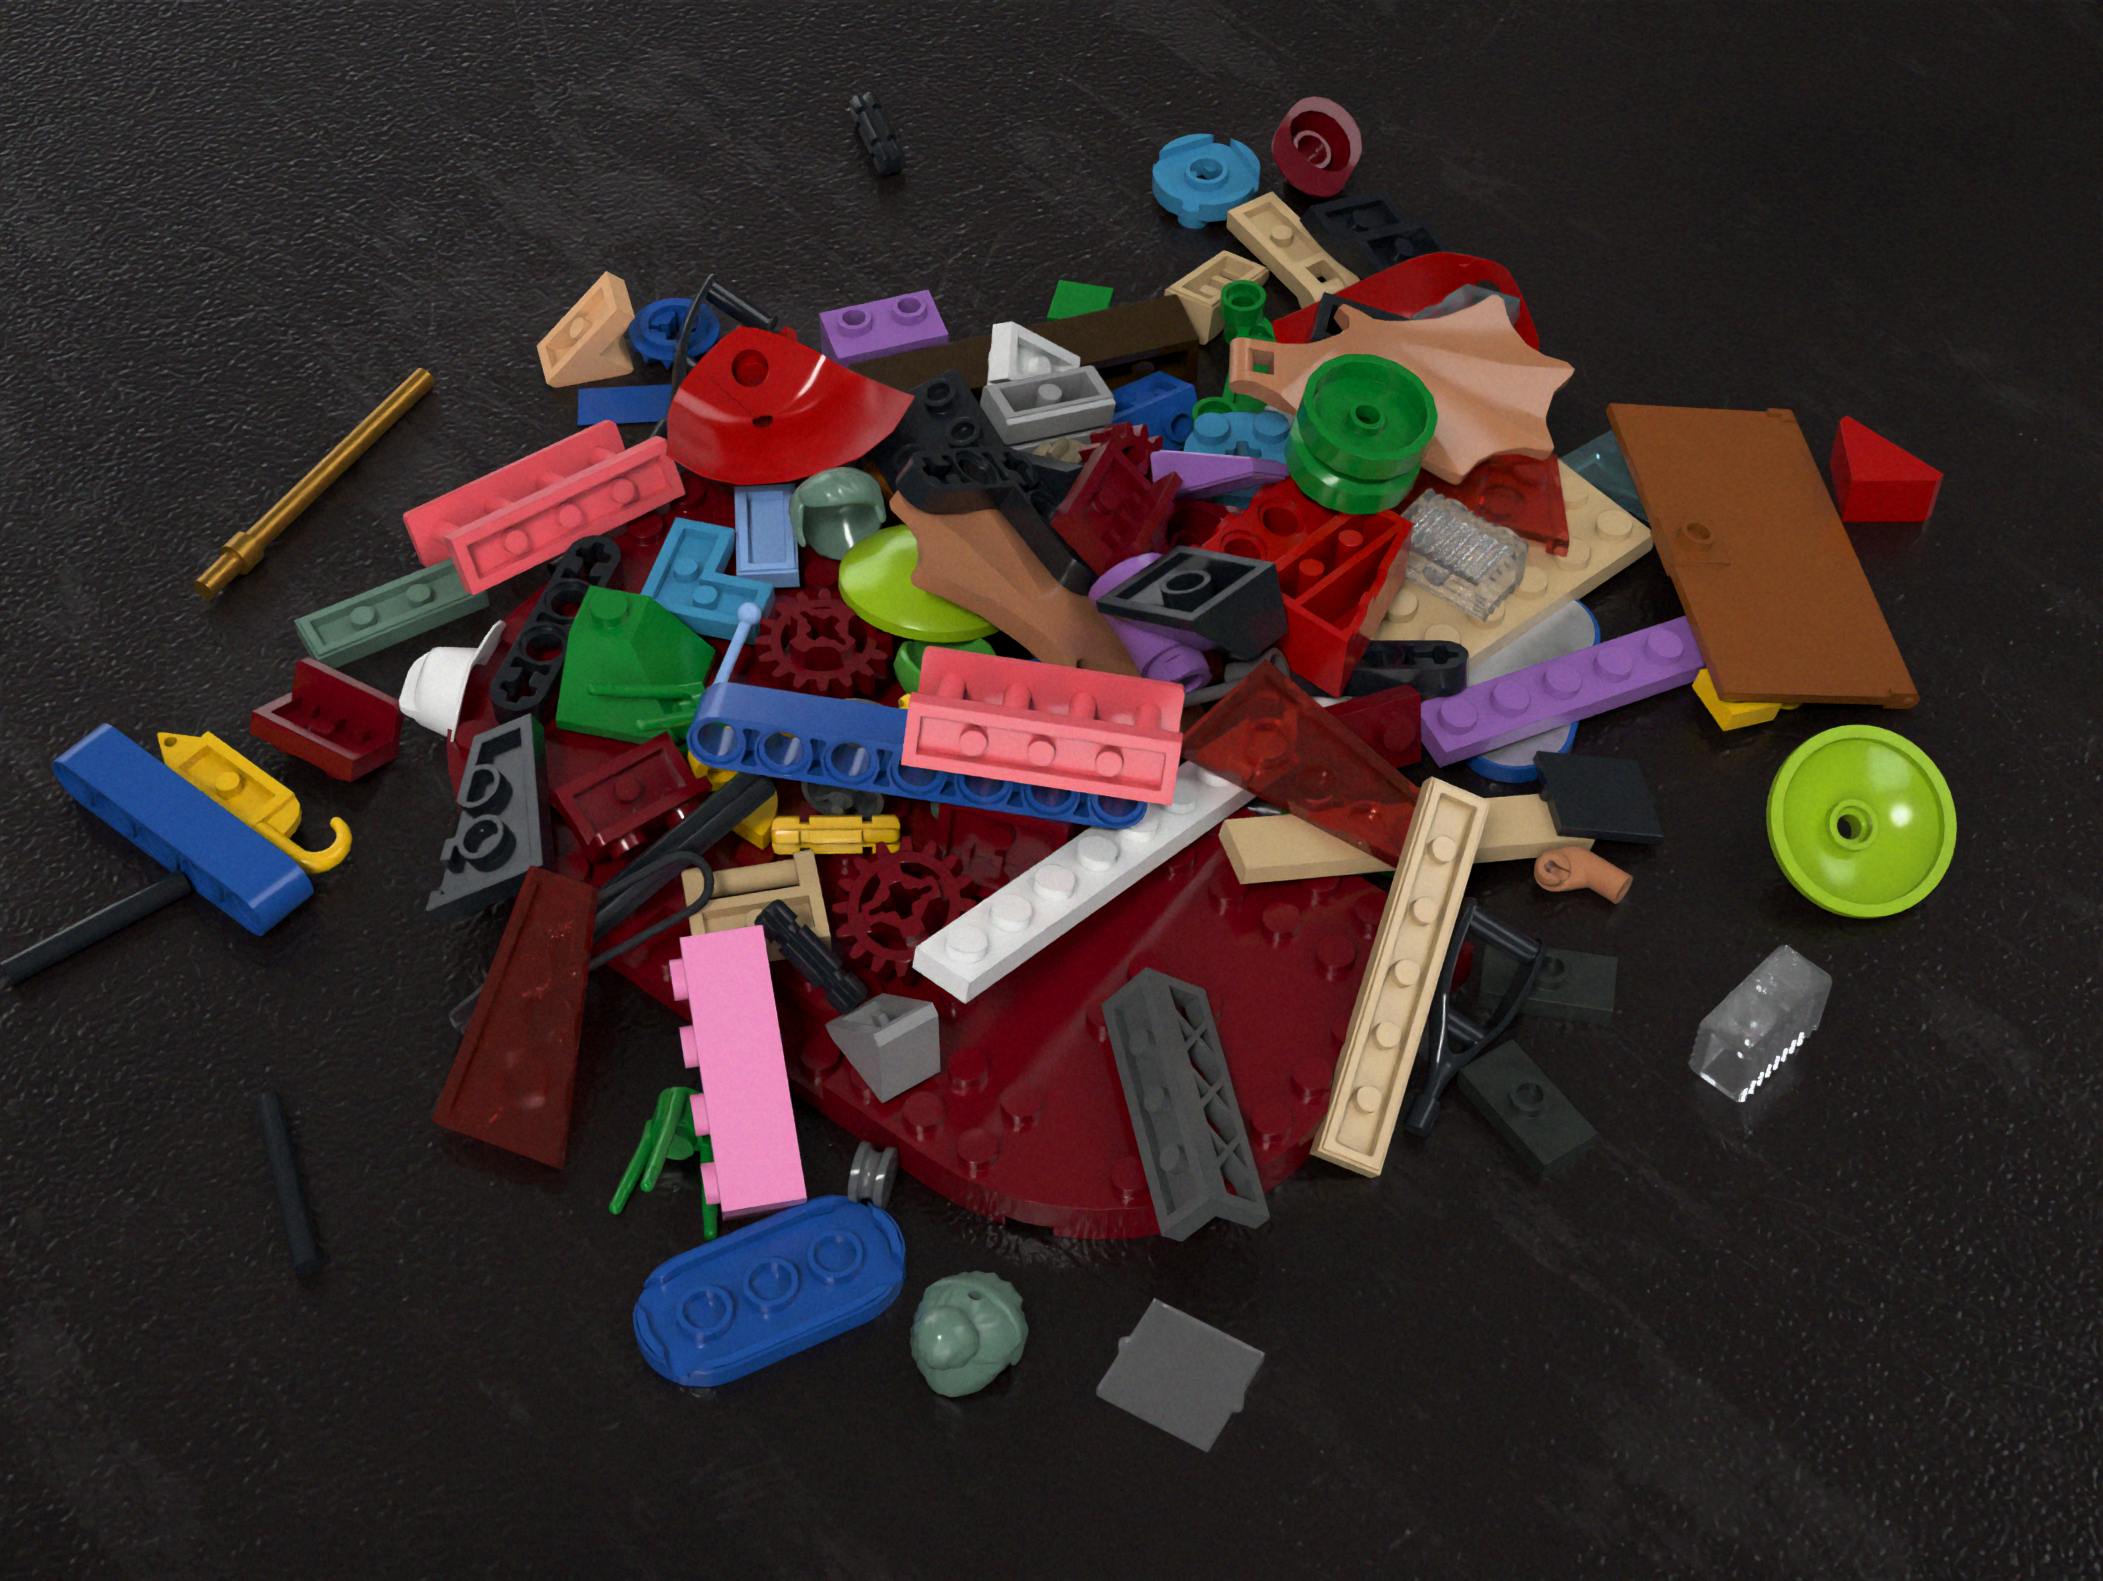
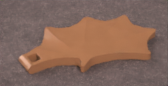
(1480, 371)
(992, 571)

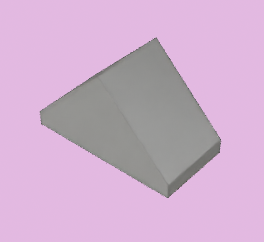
(890, 1042)

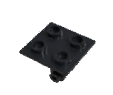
(938, 418)

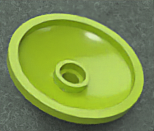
(879, 590)
(1896, 814)

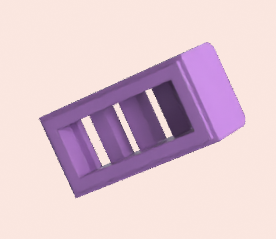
(1215, 474)

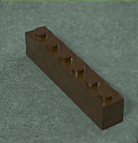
(1118, 341)

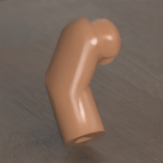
(1580, 868)

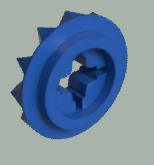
(659, 321)

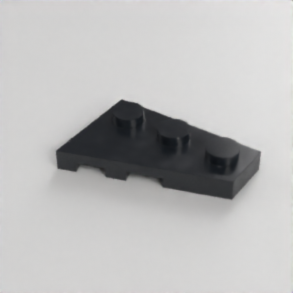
(501, 822)

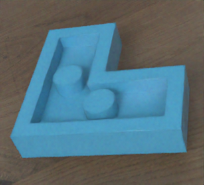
(692, 583)

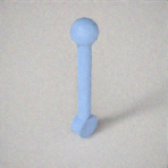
(749, 615)

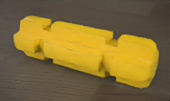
(835, 834)

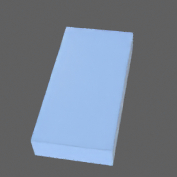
(765, 535)

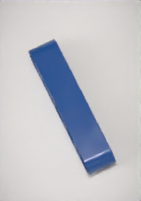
(183, 829)

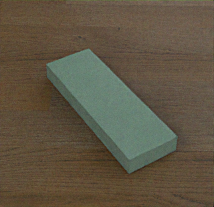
(387, 615)

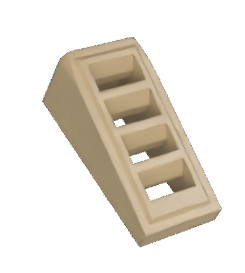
(1203, 286)

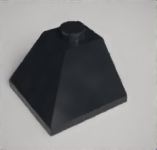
(1204, 602)

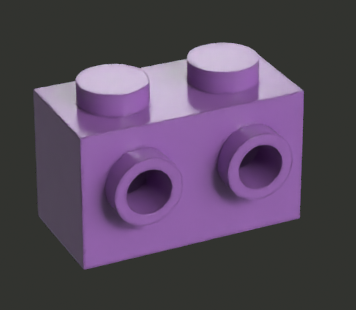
(881, 328)

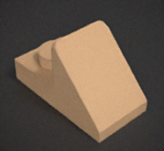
(590, 337)

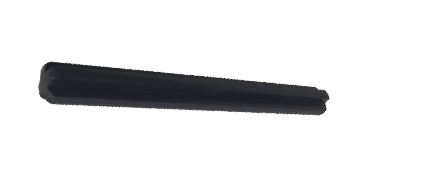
(692, 834)

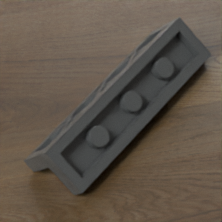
(1170, 1105)

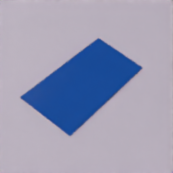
(623, 404)

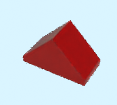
(1879, 478)

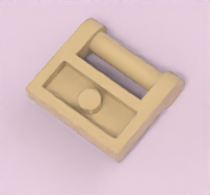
(742, 910)

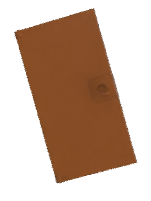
(1760, 557)

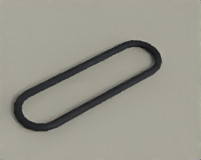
(666, 923)

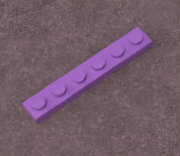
(1560, 691)

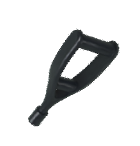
(728, 302)
(1448, 1023)

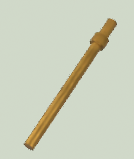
(247, 548)

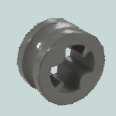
(873, 1174)

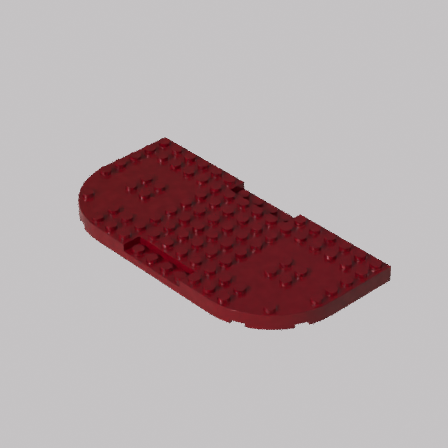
(1028, 1082)

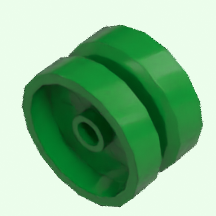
(1360, 434)

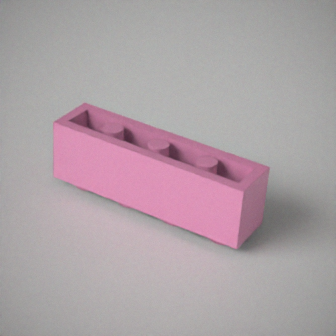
(741, 1073)

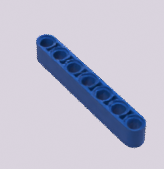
(825, 758)

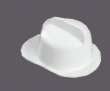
(439, 682)

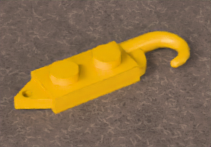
(250, 796)

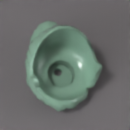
(836, 510)
(964, 1340)

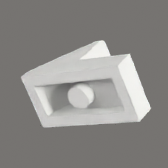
(1023, 354)

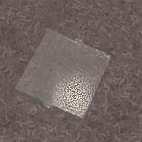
(1180, 1374)

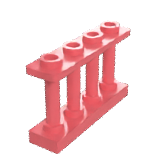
(543, 505)
(1045, 725)

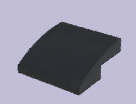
(1370, 233)

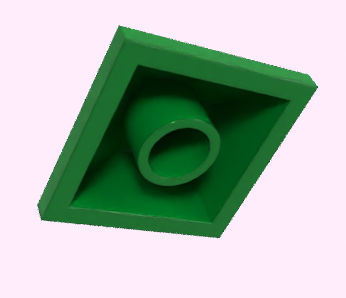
(626, 641)

